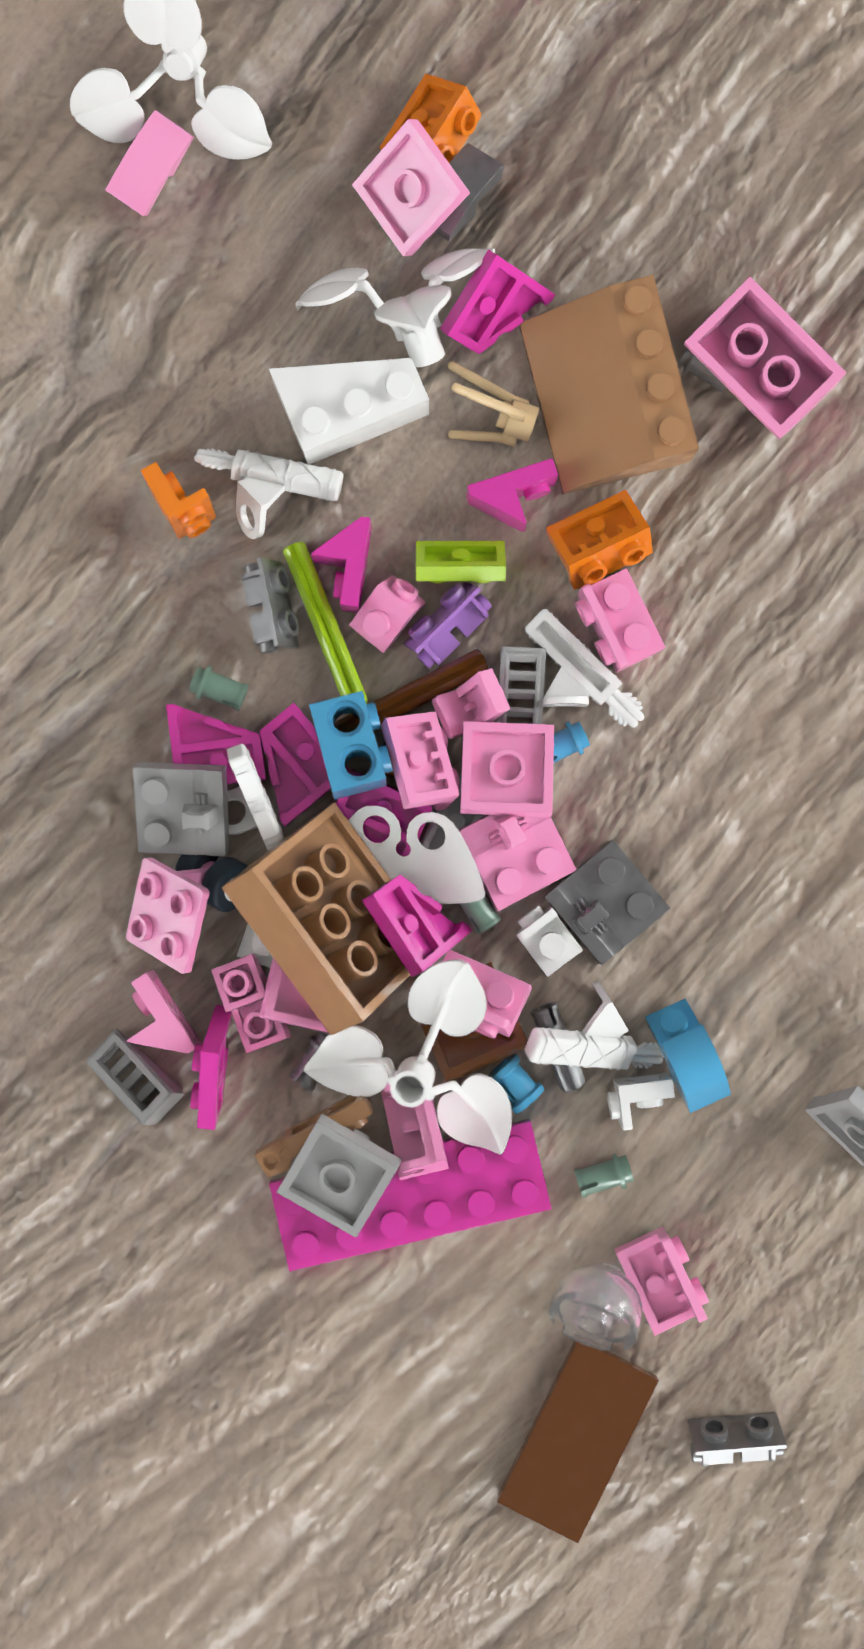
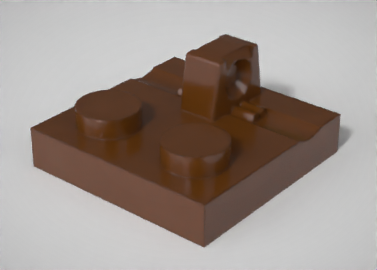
(467, 1053)

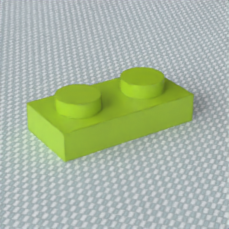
(460, 561)

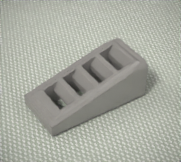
(523, 655)
(158, 1079)

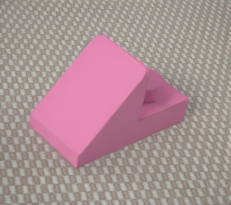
(171, 1027)

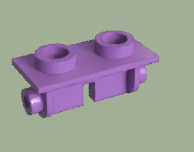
(457, 610)

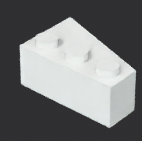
(348, 402)

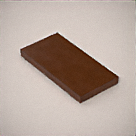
(577, 1440)

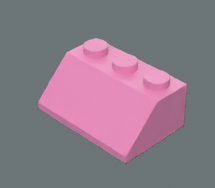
(765, 358)

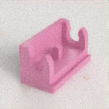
(415, 1136)

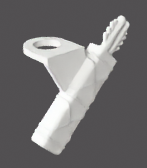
(265, 478)
(580, 673)
(254, 797)
(598, 1045)

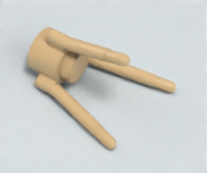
(515, 414)

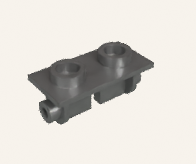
(268, 585)
(753, 1435)

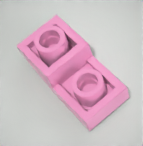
(149, 163)
(242, 992)

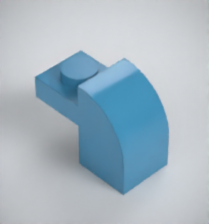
(689, 1055)

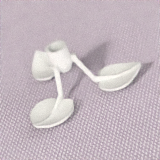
(229, 118)
(412, 316)
(448, 1000)

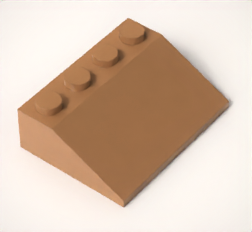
(609, 386)
(312, 918)

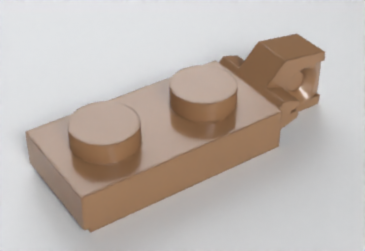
(278, 1154)

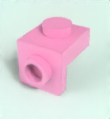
(387, 612)
(475, 701)

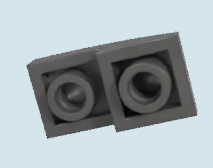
(479, 175)

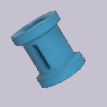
(516, 1083)

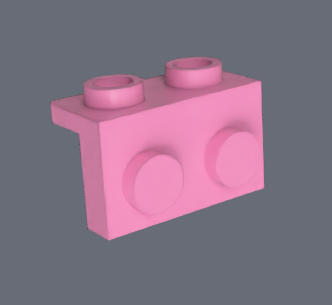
(657, 1272)

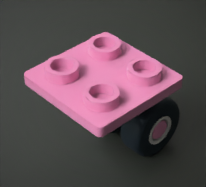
(173, 903)

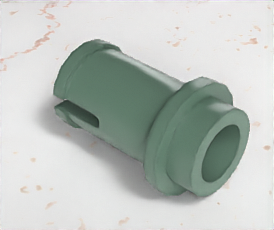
(218, 688)
(480, 914)
(604, 1175)

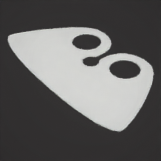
(442, 873)

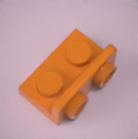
(444, 112)
(185, 514)
(601, 539)

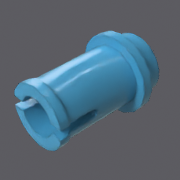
(569, 741)

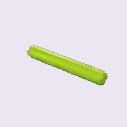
(323, 619)

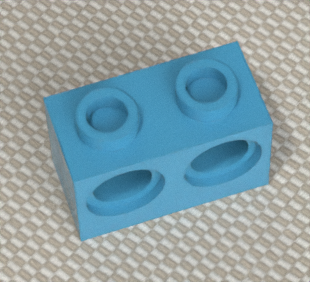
(341, 747)

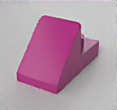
(500, 493)
(350, 551)

